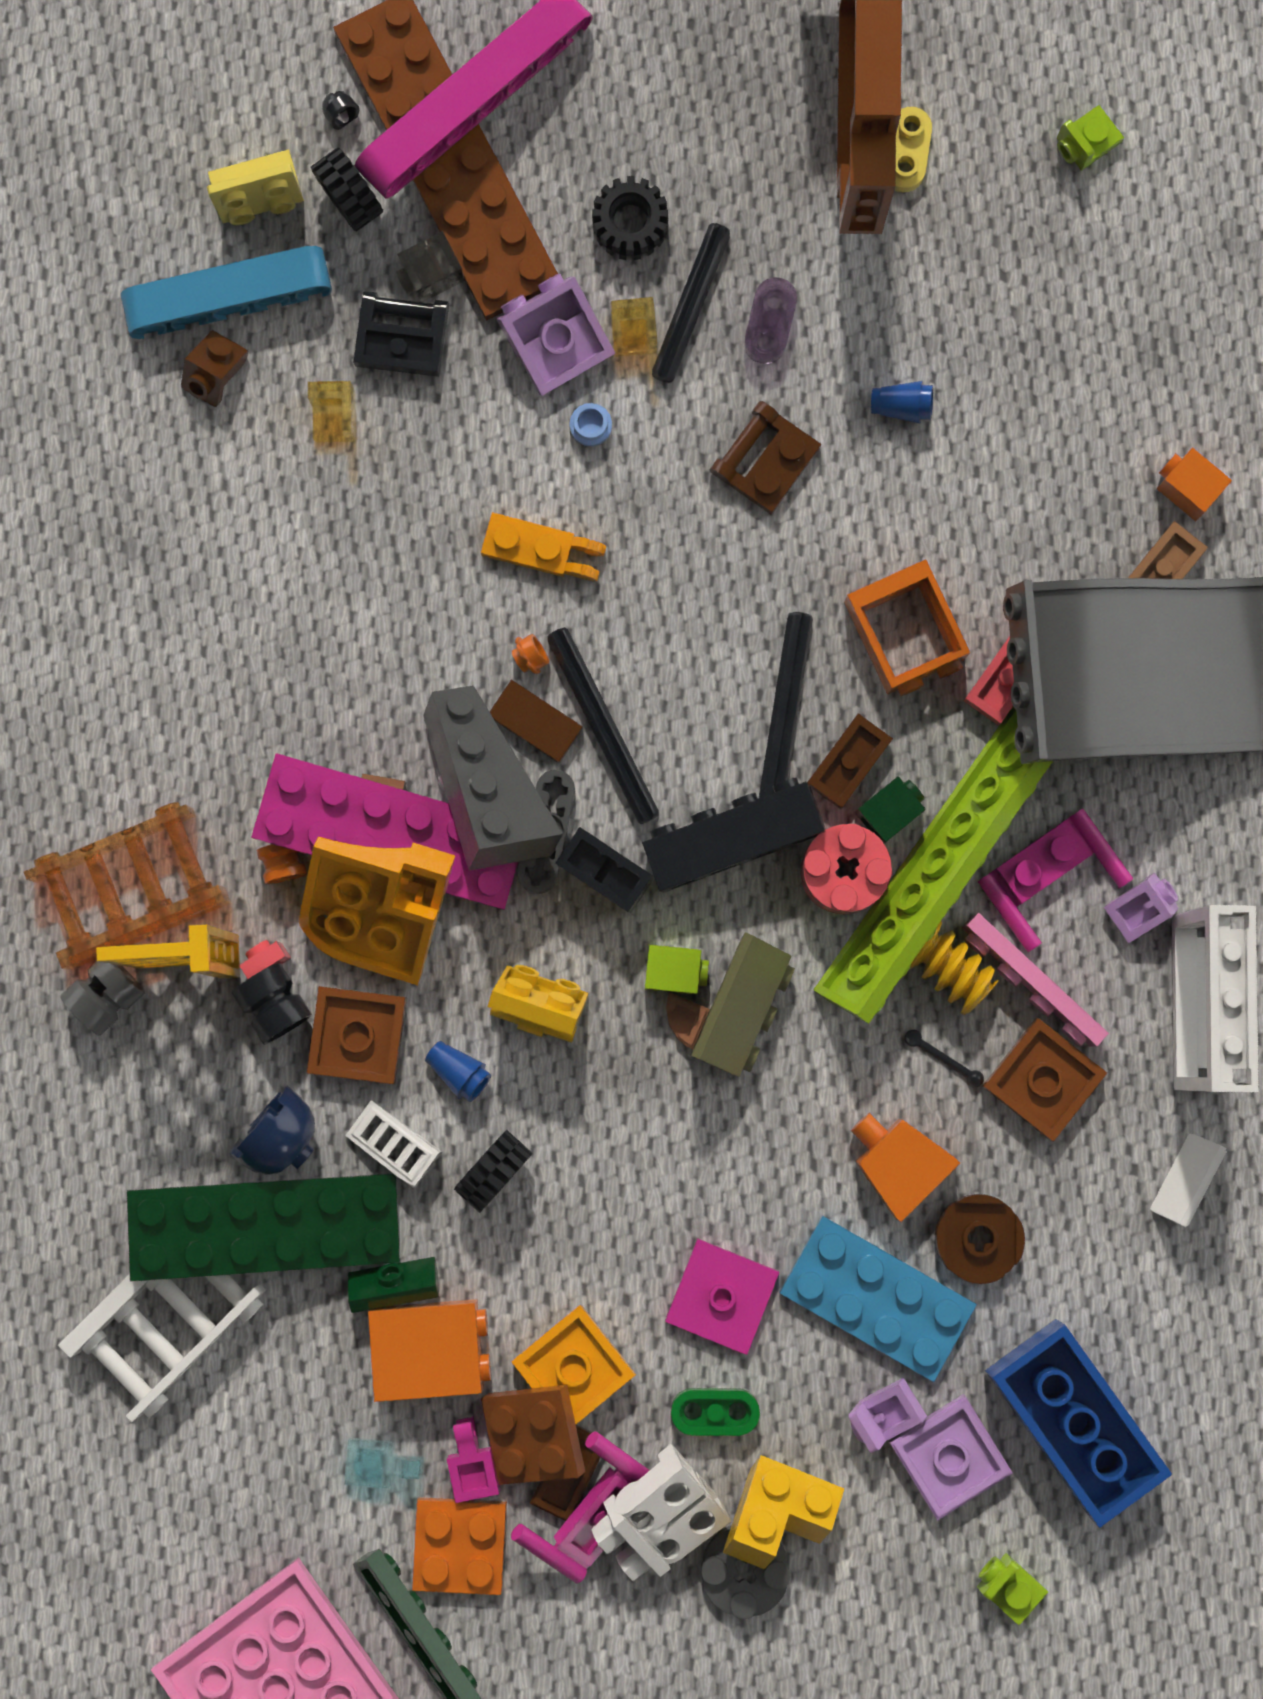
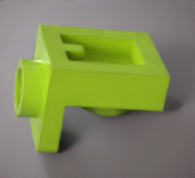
(1088, 138)
(1010, 1587)

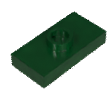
(393, 1284)

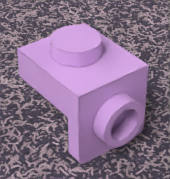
(886, 1415)

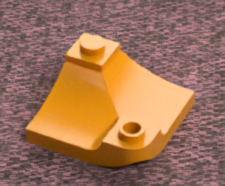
(376, 905)

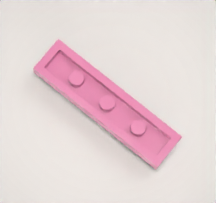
(1046, 994)

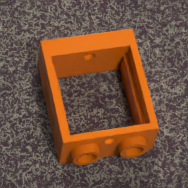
(893, 586)

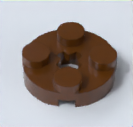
(996, 1257)

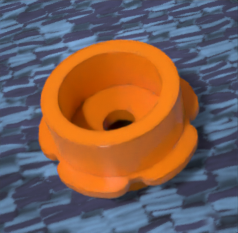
(530, 654)

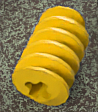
(955, 970)

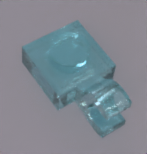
(373, 1463)

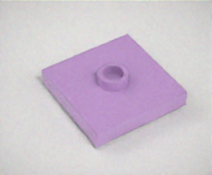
(950, 1457)

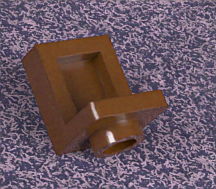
(211, 367)

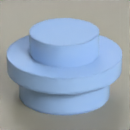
(590, 424)

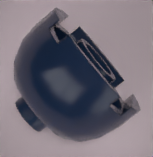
(278, 1136)

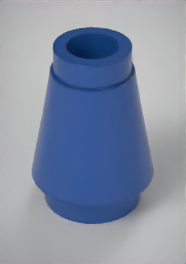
(904, 401)
(459, 1071)

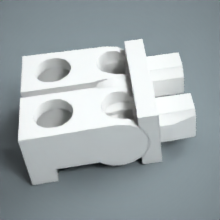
(660, 1516)

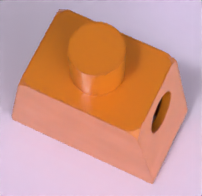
(901, 1163)

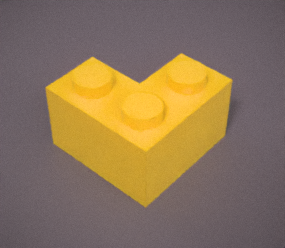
(777, 1501)

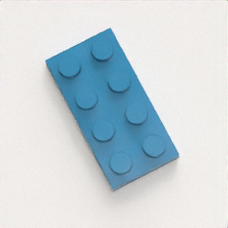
(877, 1298)

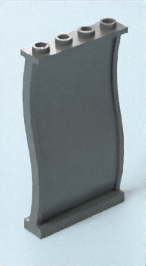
(1136, 667)

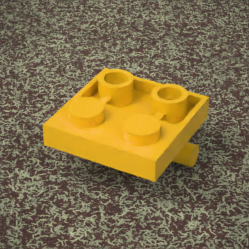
(538, 1002)

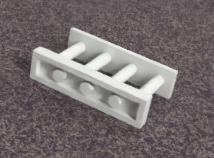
(122, 1307)

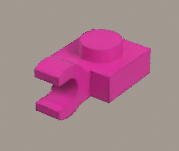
(471, 1469)

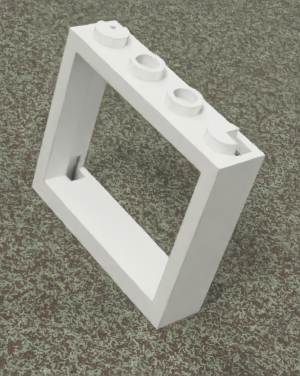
(1215, 999)

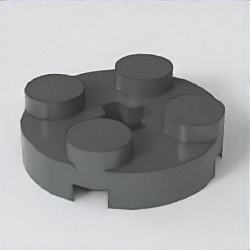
(741, 1597)

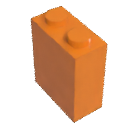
(428, 1350)

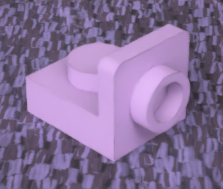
(1143, 907)

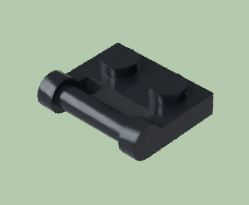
(397, 346)

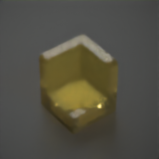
(634, 326)
(333, 411)

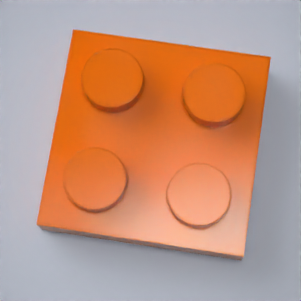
(459, 1546)

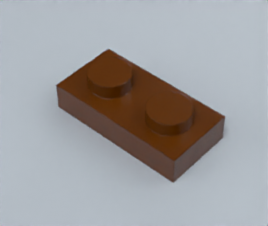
(849, 761)

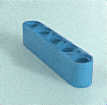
(225, 290)

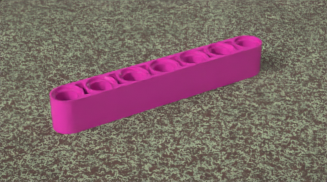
(471, 94)

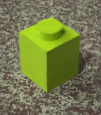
(675, 969)

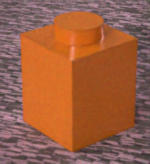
(1192, 483)

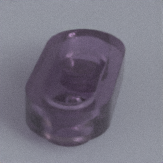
(770, 322)

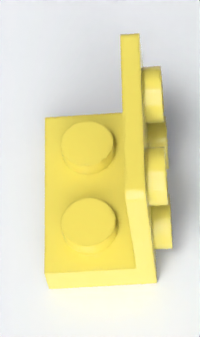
(255, 188)

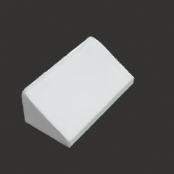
(1188, 1180)

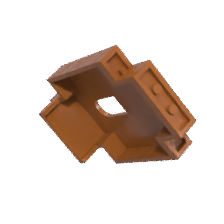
(868, 111)

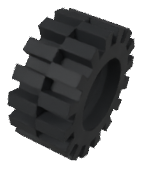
(347, 189)
(630, 194)
(493, 1171)

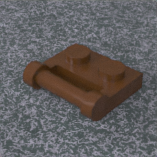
(776, 467)

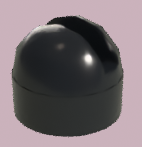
(337, 104)

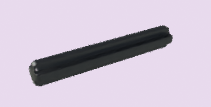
(691, 303)

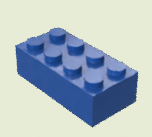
(1078, 1422)

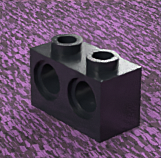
(605, 870)

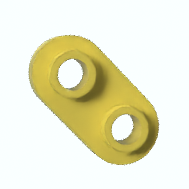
(912, 148)

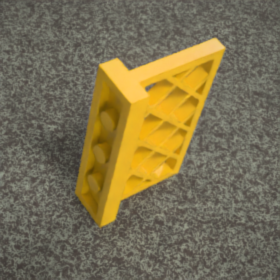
(208, 952)

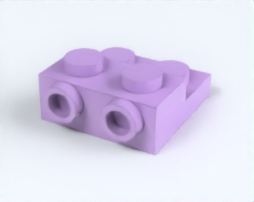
(555, 333)

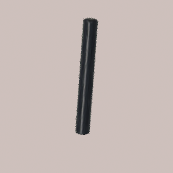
(786, 701)
(603, 725)

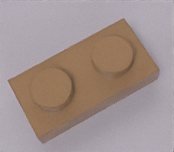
(1171, 555)

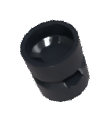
(271, 1003)

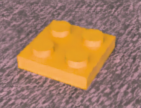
(576, 1356)

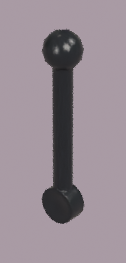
(913, 1038)

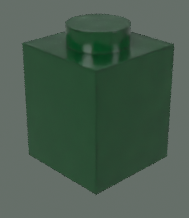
(891, 808)

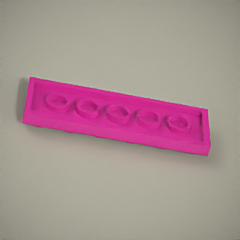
(326, 803)

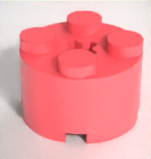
(848, 844)

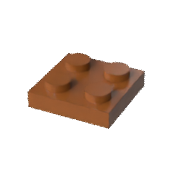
(356, 1035)
(1044, 1079)
(533, 1435)

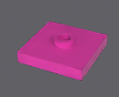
(722, 1296)

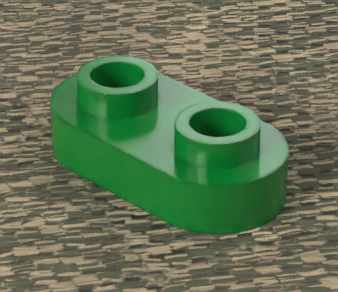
(715, 1412)

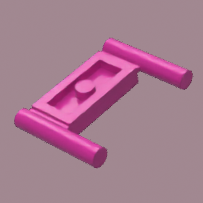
(1042, 865)
(575, 1543)

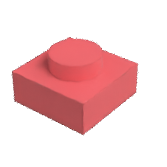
(263, 956)

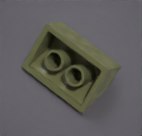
(743, 1006)

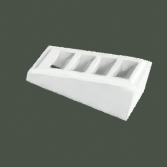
(423, 1164)

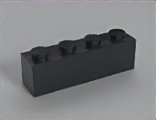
(734, 836)

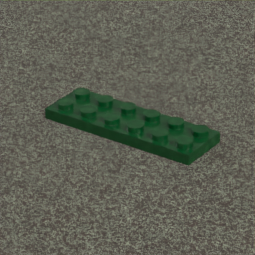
(262, 1226)

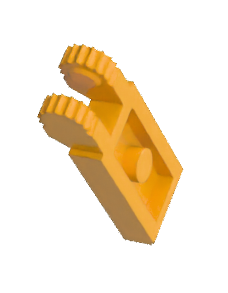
(538, 547)

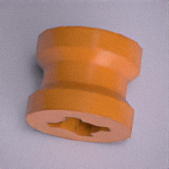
(280, 864)

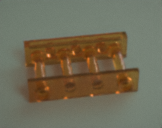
(161, 911)

